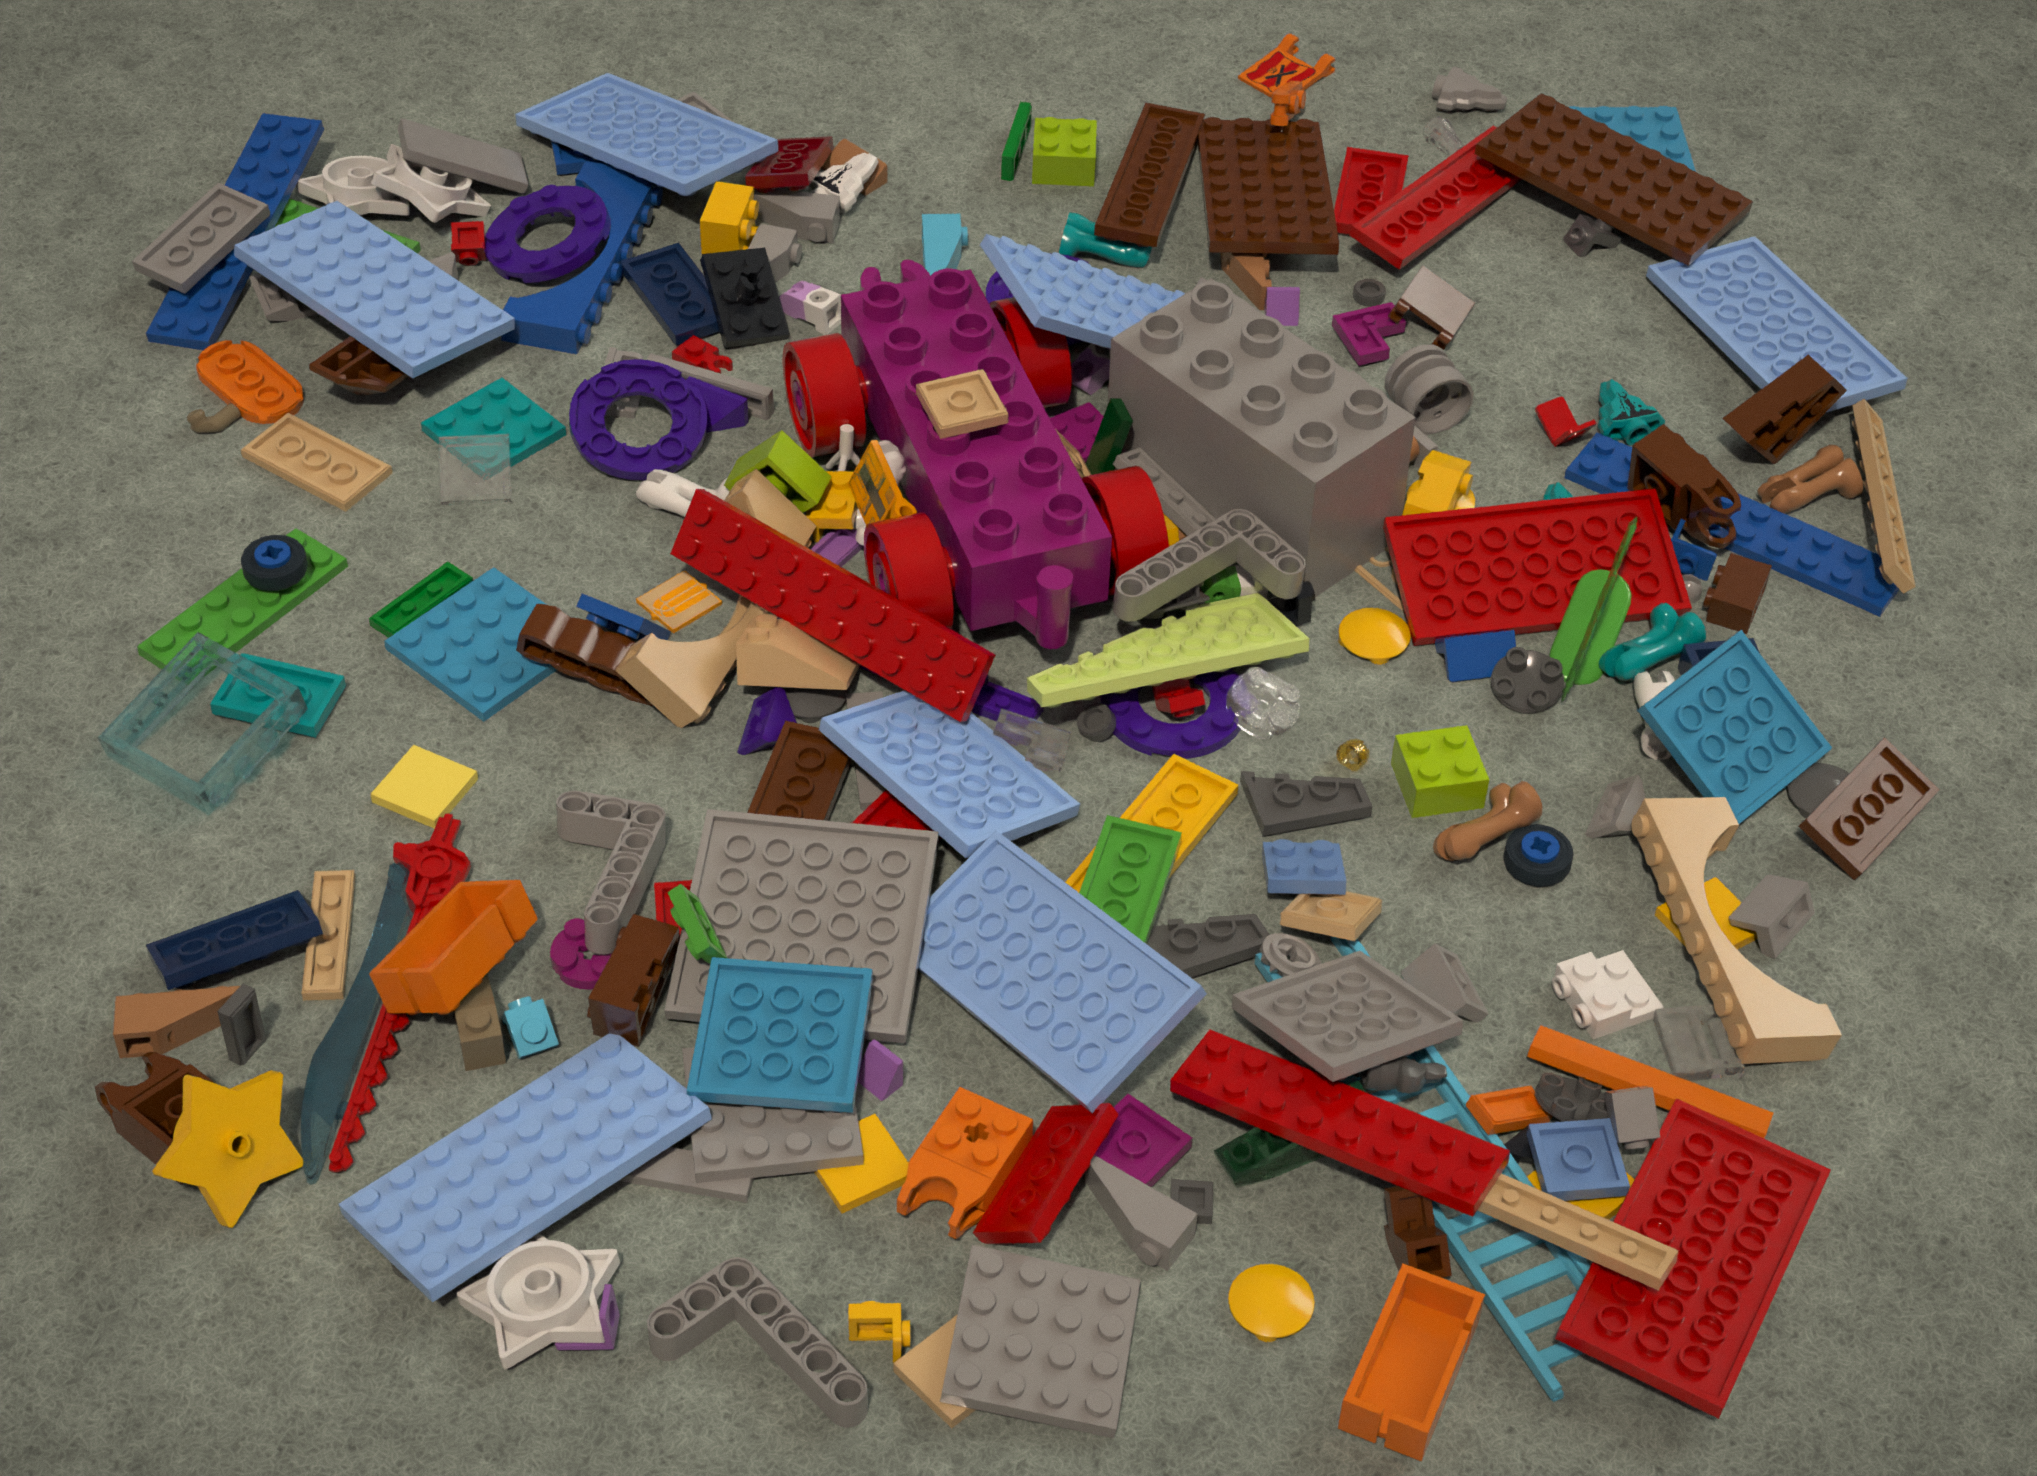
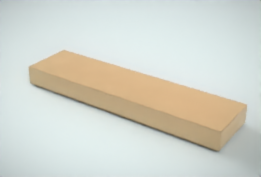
(328, 952)

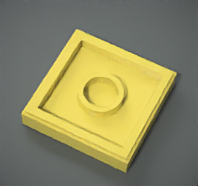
(424, 786)

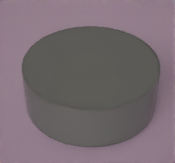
(1369, 292)
(1096, 722)

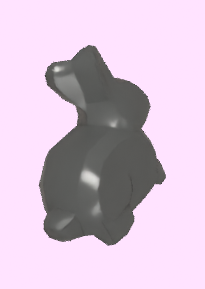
(1402, 1074)

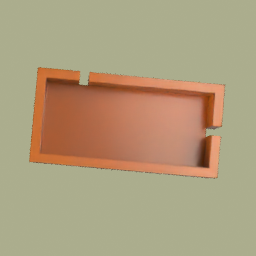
(454, 947)
(1411, 1361)

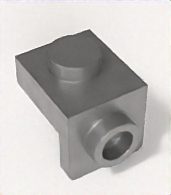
(1588, 231)

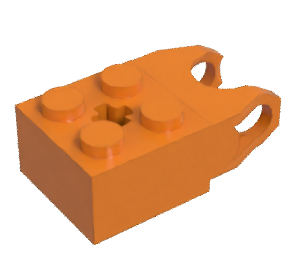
(965, 1158)

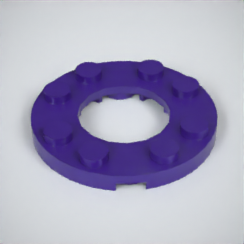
(590, 227)
(632, 379)
(1188, 739)

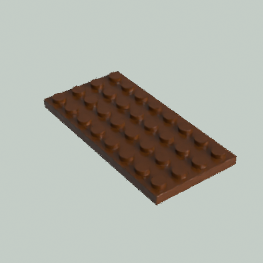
(1614, 178)
(1266, 187)

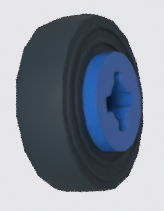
(274, 562)
(1538, 855)

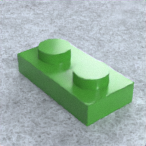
(692, 917)

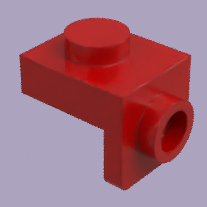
(468, 242)
(1177, 697)

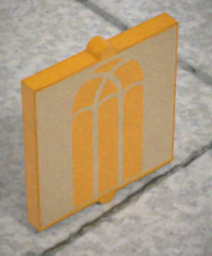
(679, 601)

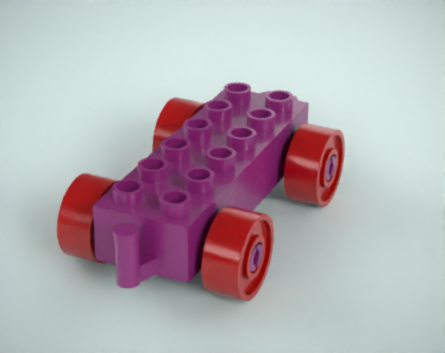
(996, 506)

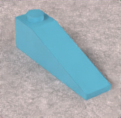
(942, 241)

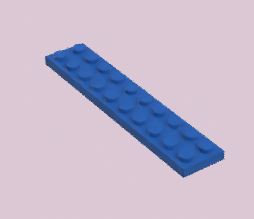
(267, 173)
(1761, 535)

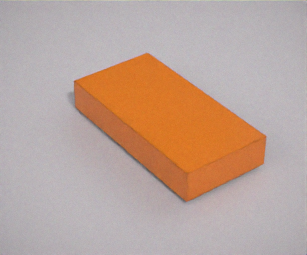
(1507, 1110)

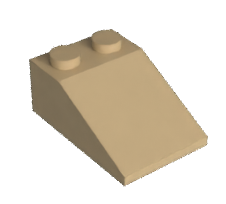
(782, 655)

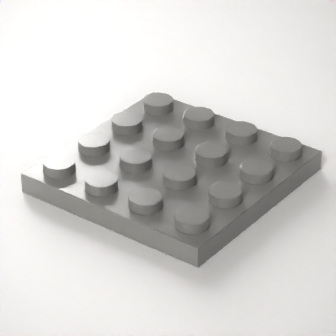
(1347, 1015)
(771, 1140)
(1041, 1341)

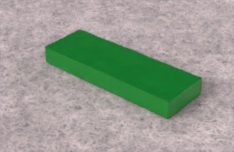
(1016, 141)
(419, 599)

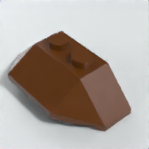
(357, 368)

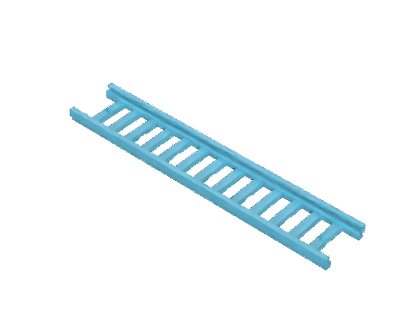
(1471, 1262)

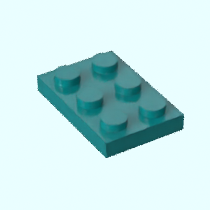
(246, 703)

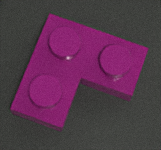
(1363, 332)

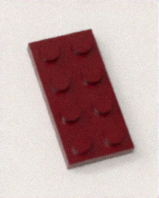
(793, 164)

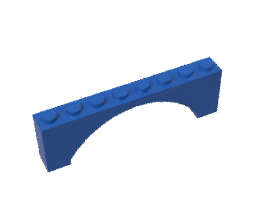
(564, 314)

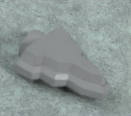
(1465, 92)

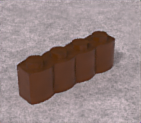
(577, 649)

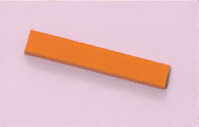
(1621, 1073)

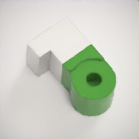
(1232, 583)

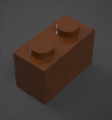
(1737, 593)

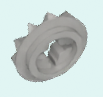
(1280, 945)

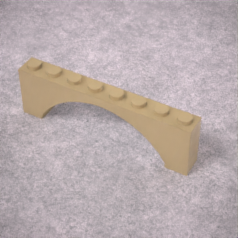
(687, 675)
(1758, 1013)

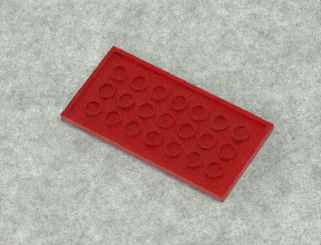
(1523, 560)
(1736, 1219)

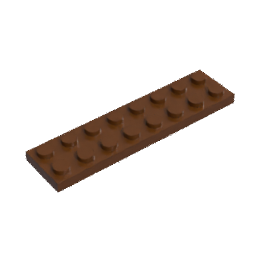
(1149, 175)

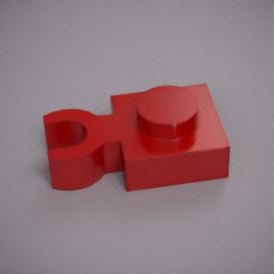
(702, 355)

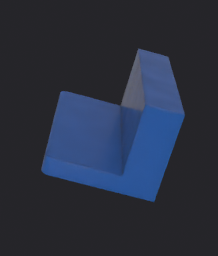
(1474, 654)

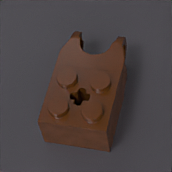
(1684, 484)
(150, 1110)

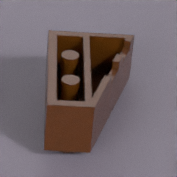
(1786, 408)
(633, 979)

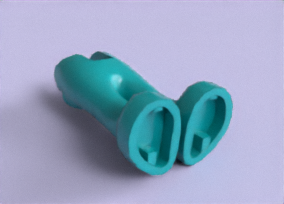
(1080, 237)
(1663, 641)

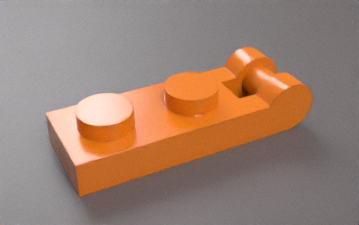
(1287, 102)

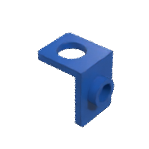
(1692, 558)

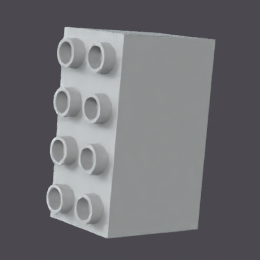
(1264, 427)

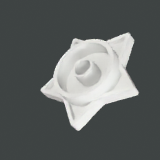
(350, 184)
(429, 189)
(542, 1296)

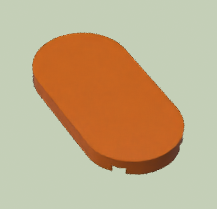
(249, 381)

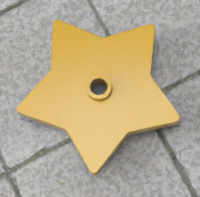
(229, 1142)

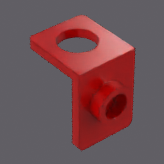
(1560, 422)

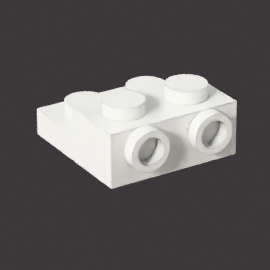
(1604, 992)

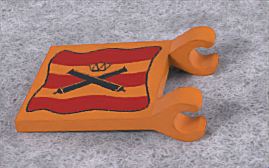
(1281, 67)

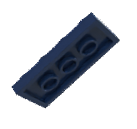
(673, 292)
(234, 940)

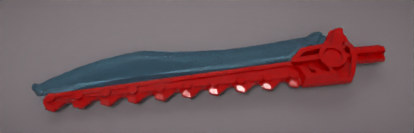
(432, 873)

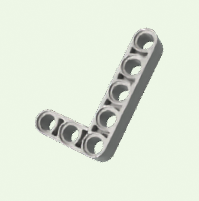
(1228, 539)
(637, 838)
(770, 1331)

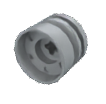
(1429, 388)

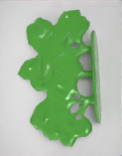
(1593, 620)

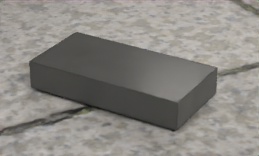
(242, 1025)

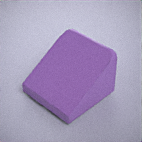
(1283, 304)
(880, 1070)

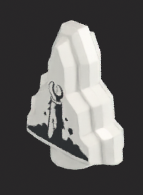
(845, 179)

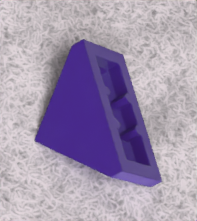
(723, 407)
(766, 721)

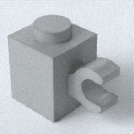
(1633, 1116)

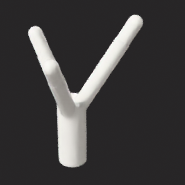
(845, 449)

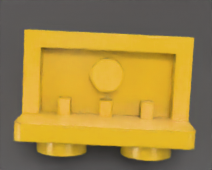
(836, 507)

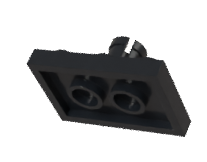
(744, 297)

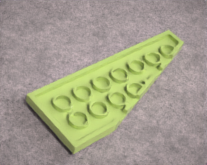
(1203, 641)

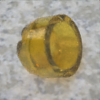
(1343, 754)

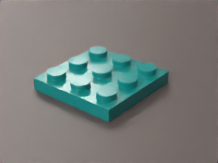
(498, 410)

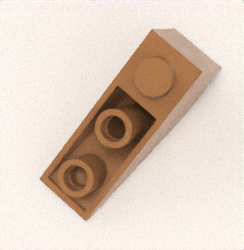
(1249, 274)
(166, 1019)

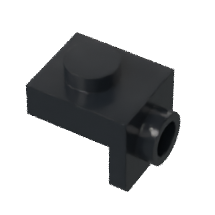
(1298, 608)

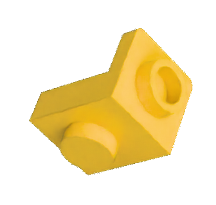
(879, 1322)

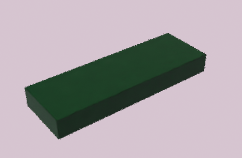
(1110, 437)

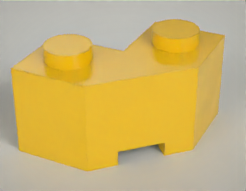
(1440, 484)

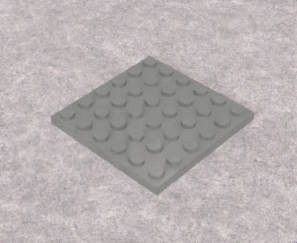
(813, 898)

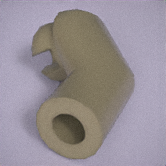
(214, 423)

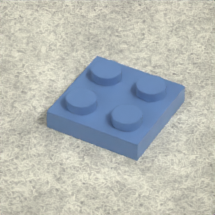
(1303, 867)
(1578, 1159)

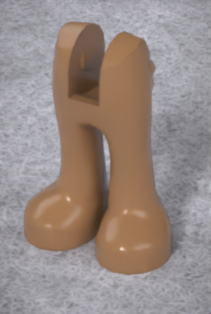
(1831, 471)
(1510, 810)

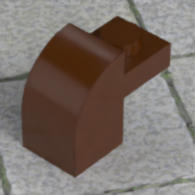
(1413, 1233)

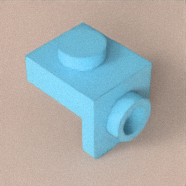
(529, 1026)

